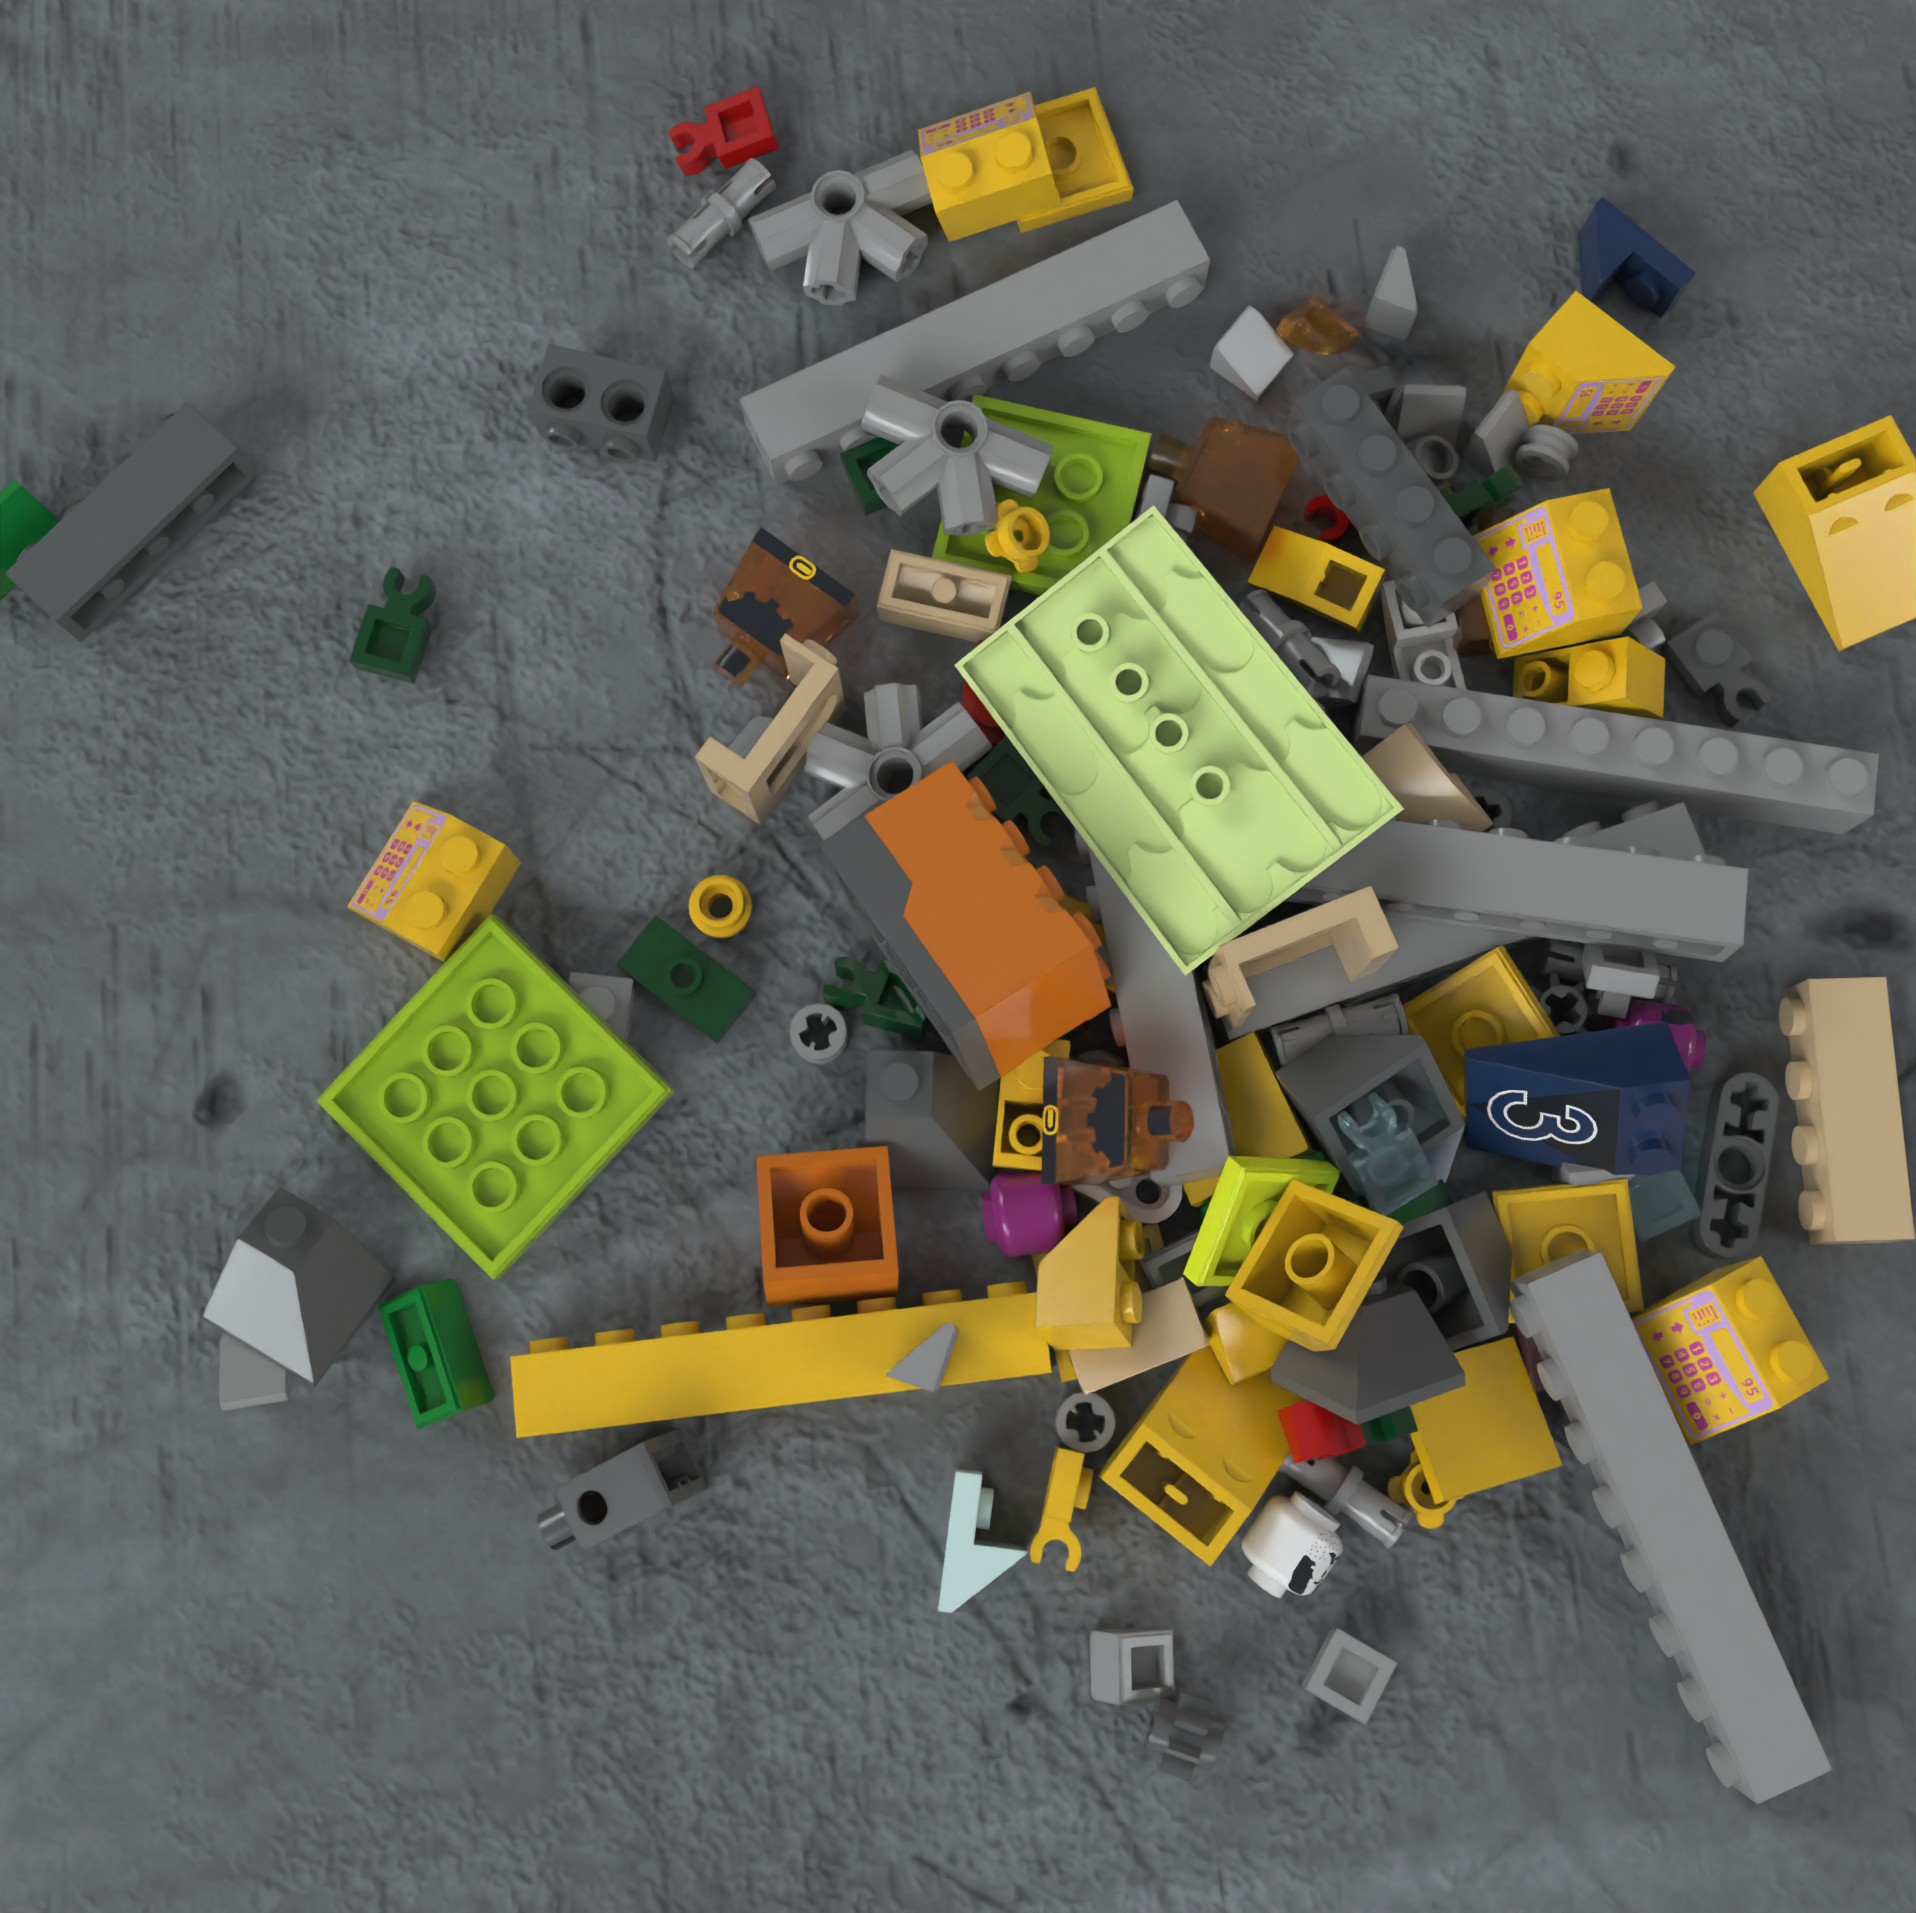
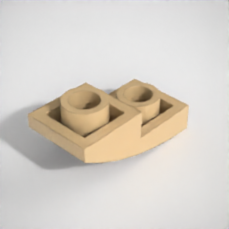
(1422, 782)

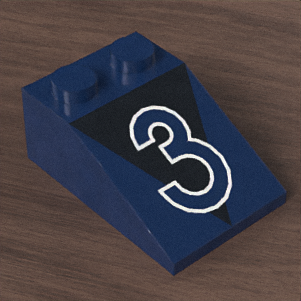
(1581, 1100)

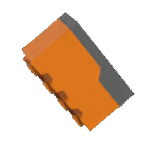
(970, 922)

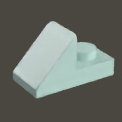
(968, 1561)

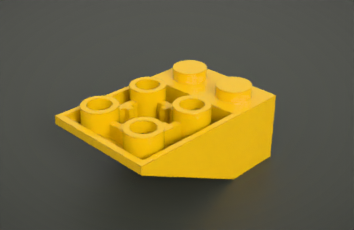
(1850, 528)
(1202, 1453)

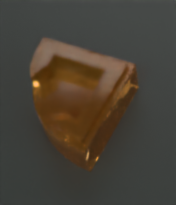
(1317, 329)

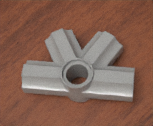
(839, 242)
(929, 463)
(893, 745)

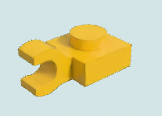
(1066, 1488)

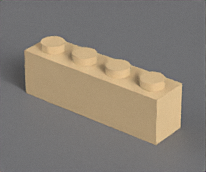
(1846, 1111)

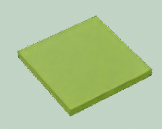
(495, 1096)

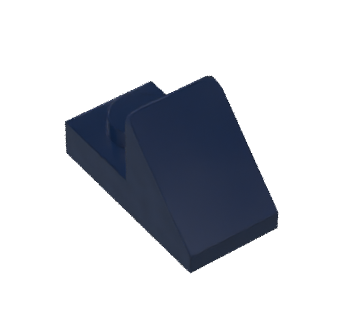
(1622, 252)

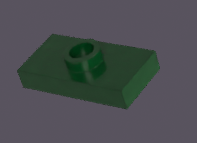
(686, 979)

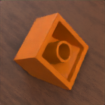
(827, 1226)

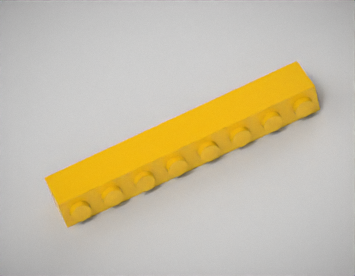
(769, 1364)

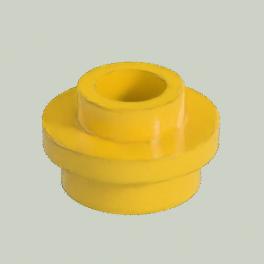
(715, 888)

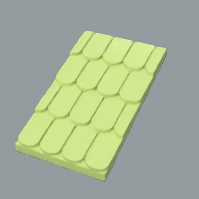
(1176, 740)

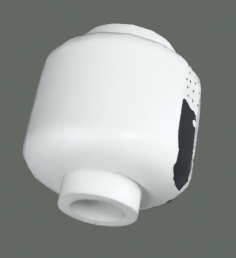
(1291, 1545)

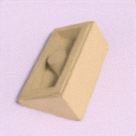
(942, 597)
(1166, 1332)

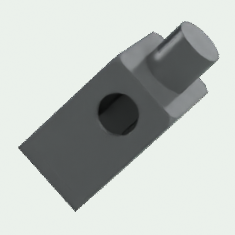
(622, 1492)

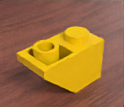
(1318, 578)
(1597, 676)
(1021, 1111)
(1089, 1283)

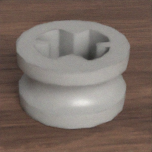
(1546, 453)
(800, 1028)
(1070, 1436)

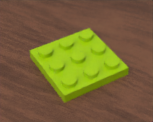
(1082, 494)

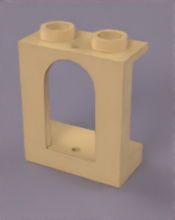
(779, 755)
(1349, 923)

